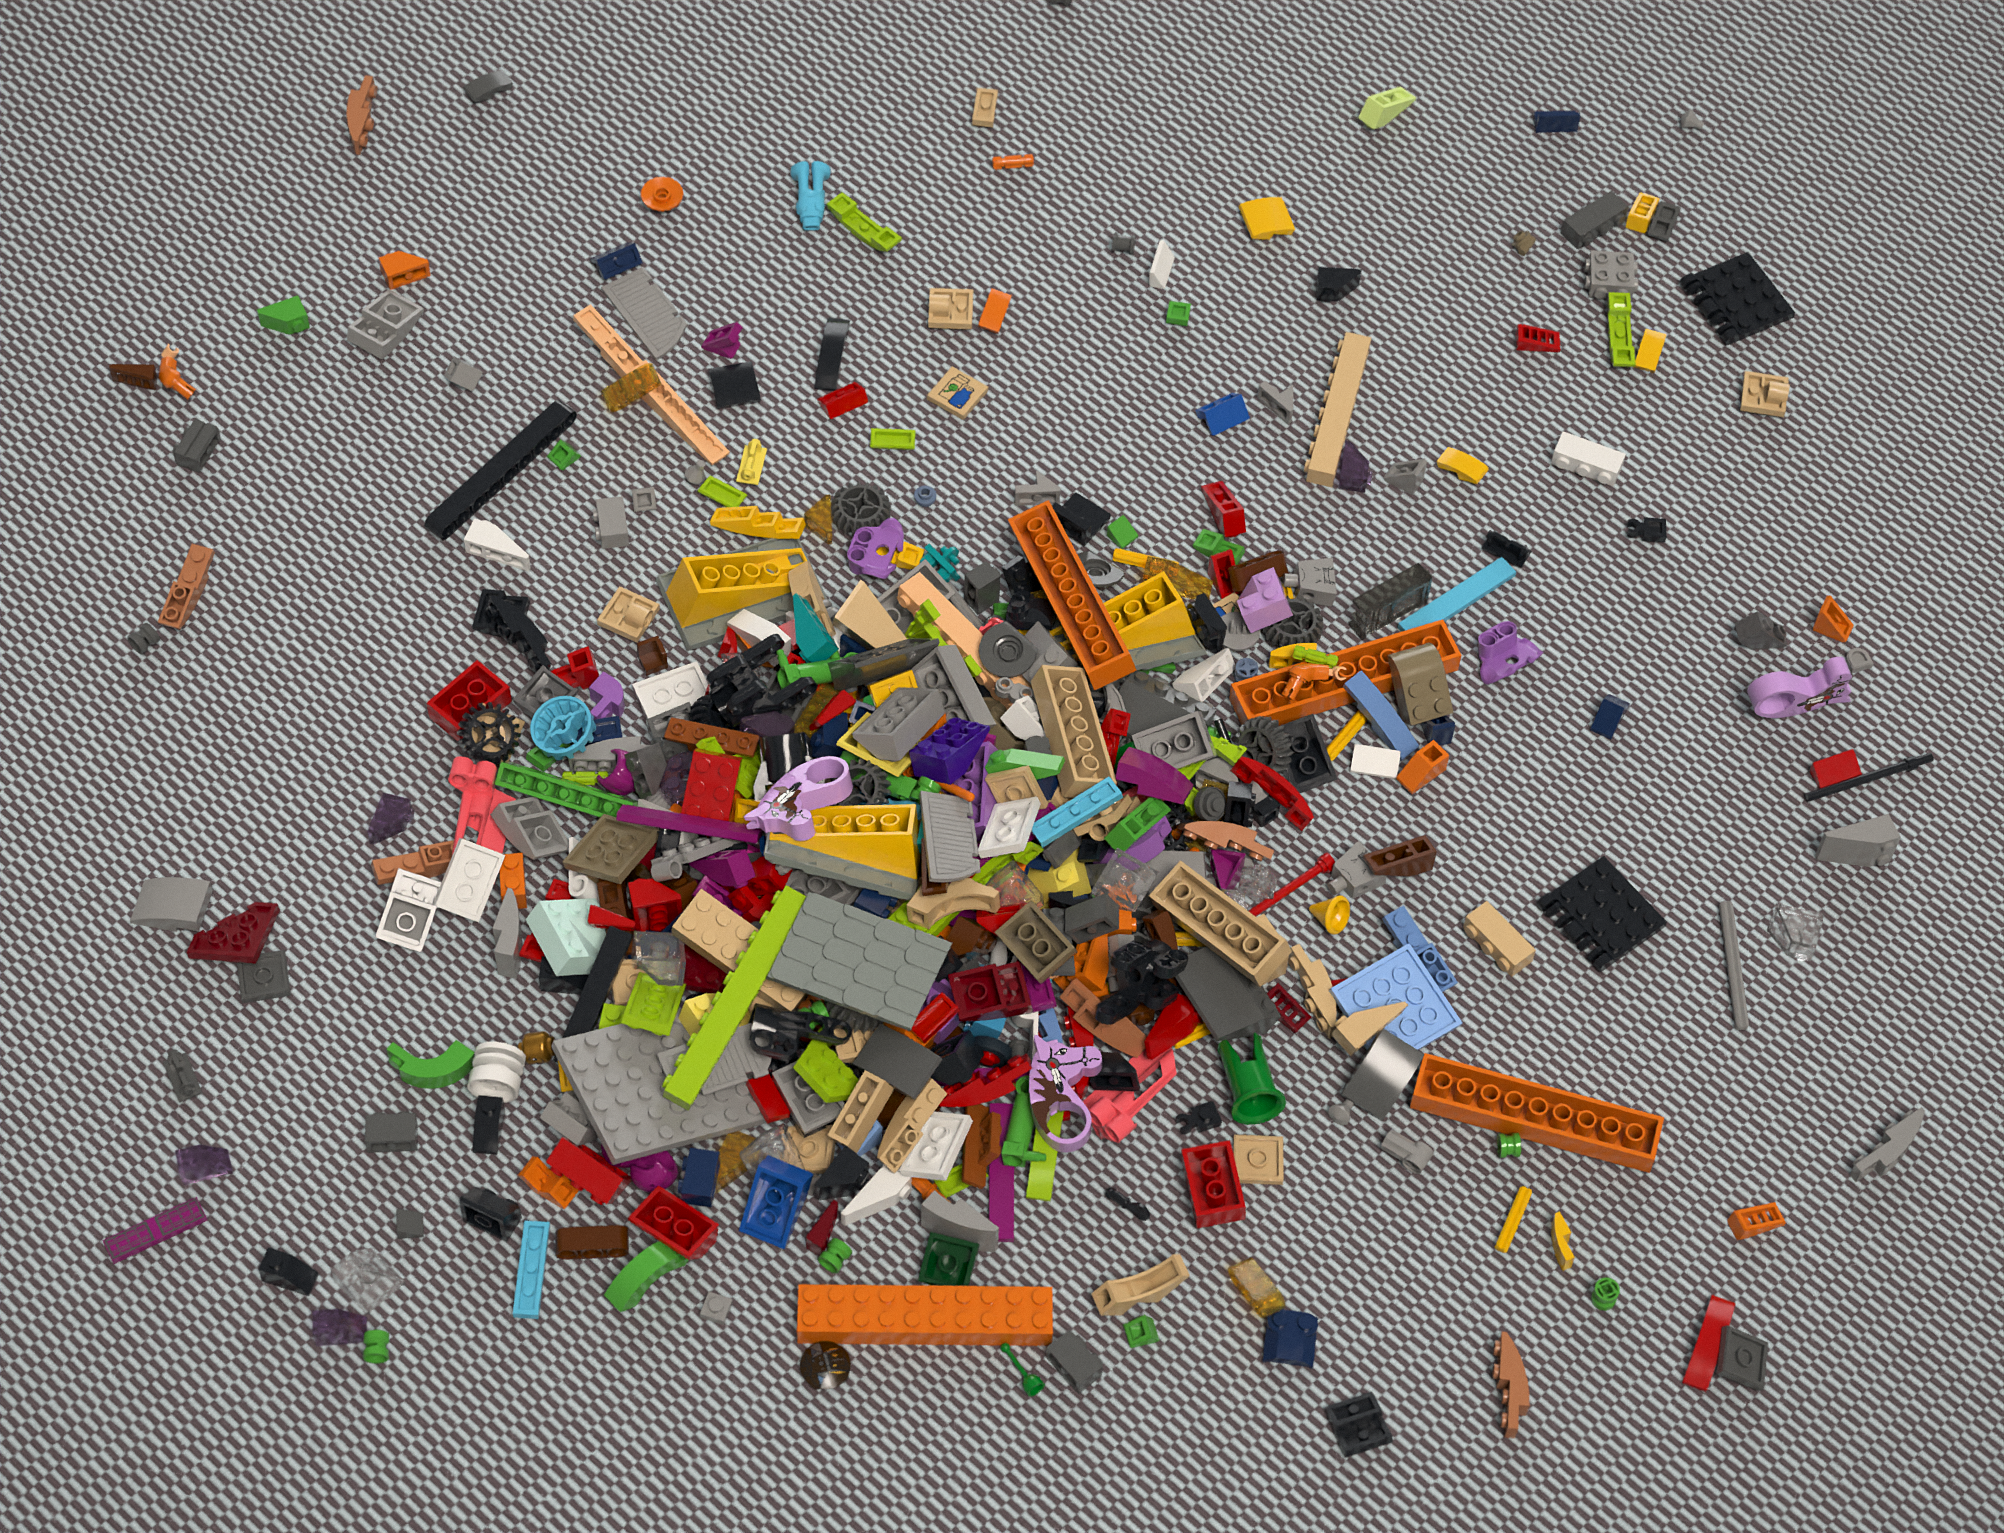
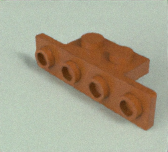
(731, 741)
(980, 1144)

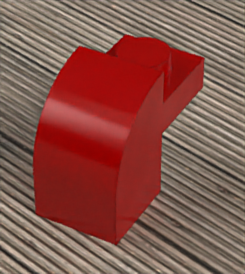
(580, 670)
(750, 904)

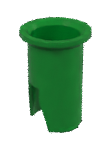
(1251, 1085)

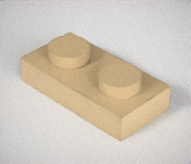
(985, 107)

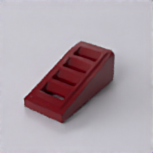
(1283, 996)
(820, 1233)

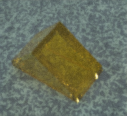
(819, 519)

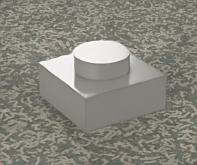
(716, 1308)

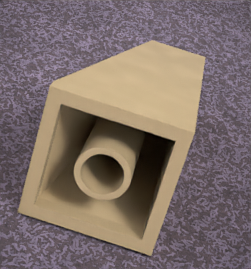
(866, 620)

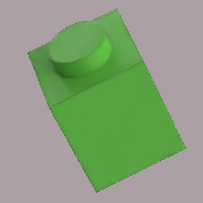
(284, 316)

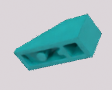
(810, 632)

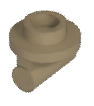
(1523, 242)

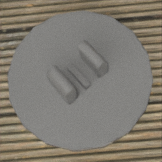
(1237, 634)

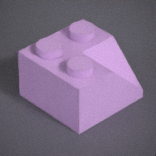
(1264, 601)

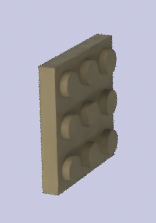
(611, 849)

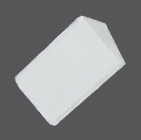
(1161, 266)
(1375, 761)

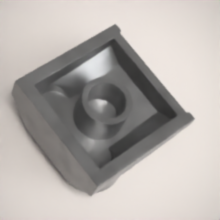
(541, 688)

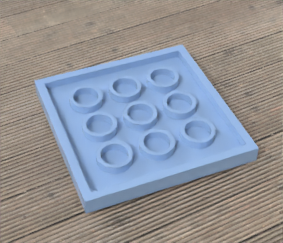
(1396, 980)

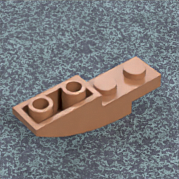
(359, 115)
(188, 588)
(1218, 834)
(428, 862)
(1120, 1035)
(1513, 1380)

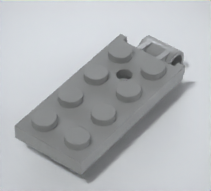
(669, 865)

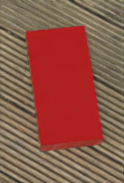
(934, 1017)
(768, 1098)

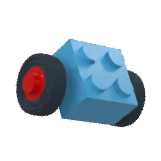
(987, 1034)

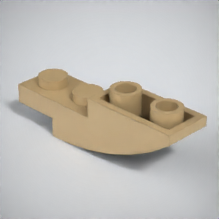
(804, 583)
(1317, 986)
(906, 1124)

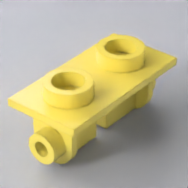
(751, 463)

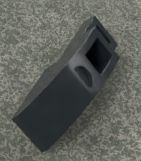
(518, 628)

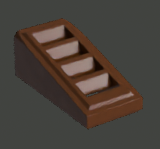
(135, 374)

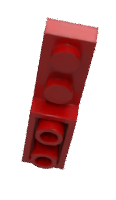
(1079, 1038)
(981, 1090)

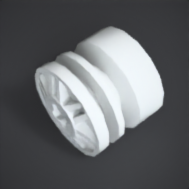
(496, 1071)

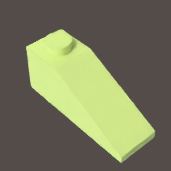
(1385, 106)

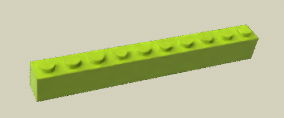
(733, 1002)

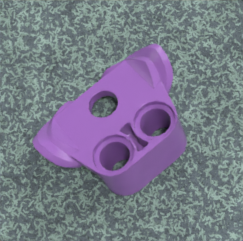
(887, 535)
(1500, 644)

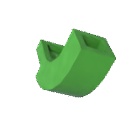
(434, 1072)
(641, 1273)

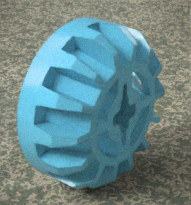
(558, 723)

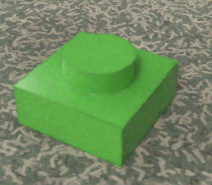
(1178, 313)

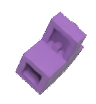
(608, 695)

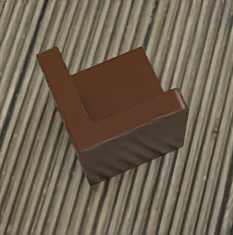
(652, 655)

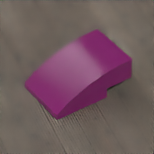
(1153, 776)

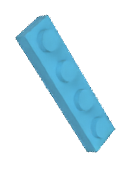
(1076, 811)
(531, 1269)

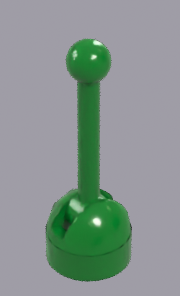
(1031, 1383)

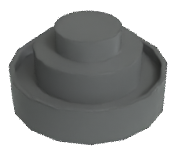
(1210, 804)

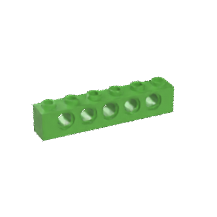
(560, 790)

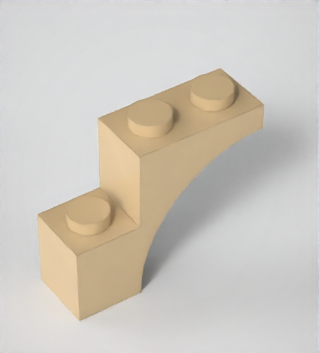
(960, 896)
(1152, 1285)

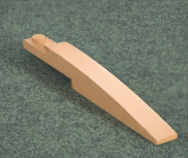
(663, 398)

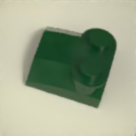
(948, 1261)

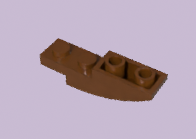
(614, 899)

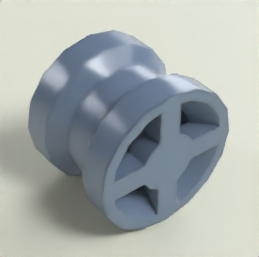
(1245, 665)

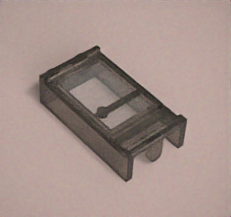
(1391, 600)

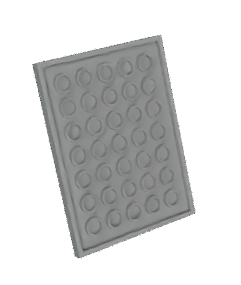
(622, 1093)

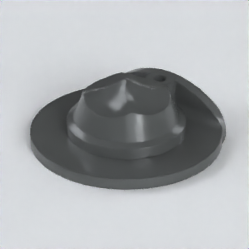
(1100, 570)
(1006, 651)

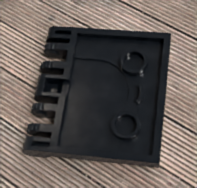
(1738, 295)
(1604, 910)

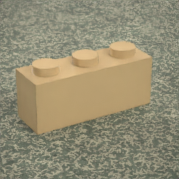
(1499, 939)
(860, 1111)

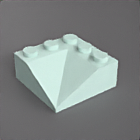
(566, 935)

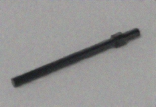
(1908, 764)

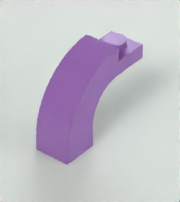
(1148, 845)

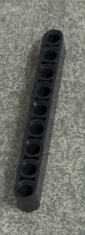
(500, 470)

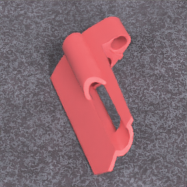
(478, 801)
(1114, 1110)

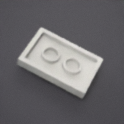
(670, 689)
(1009, 827)
(469, 880)
(937, 1147)

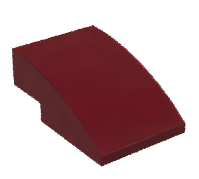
(990, 992)

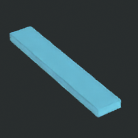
(1461, 595)

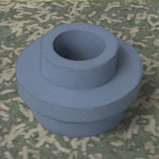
(925, 501)

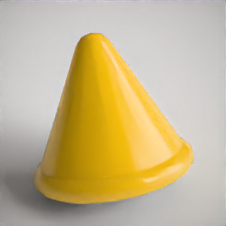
(1332, 913)

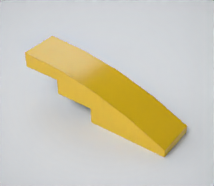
(751, 522)

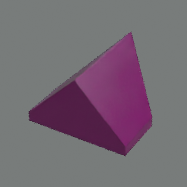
(1226, 867)

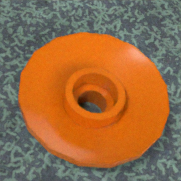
(662, 193)

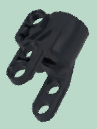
(741, 693)
(778, 757)
(1135, 972)
(784, 1030)

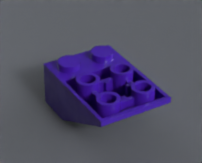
(948, 750)

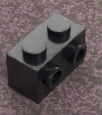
(1238, 804)

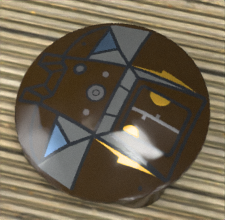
(825, 1365)

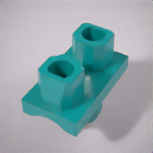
(949, 555)

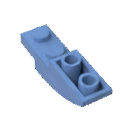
(1406, 931)

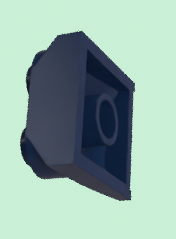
(1290, 1338)

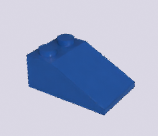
(775, 1201)

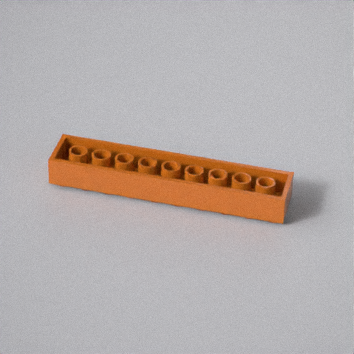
(1072, 595)
(1263, 692)
(1537, 1112)
(925, 1315)

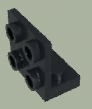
(1081, 518)

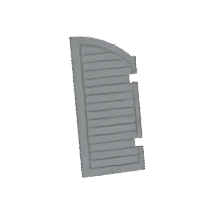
(646, 311)
(949, 837)
(733, 1064)

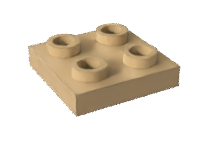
(950, 308)
(1764, 394)
(628, 614)
(1106, 818)

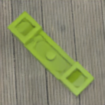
(862, 226)
(1619, 330)
(996, 863)
(1042, 1172)

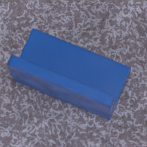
(1224, 413)

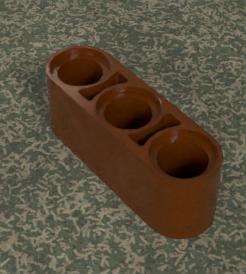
(1241, 573)
(592, 1242)

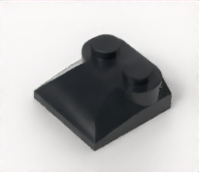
(1026, 610)
(1207, 623)

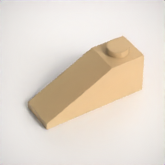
(1364, 1025)

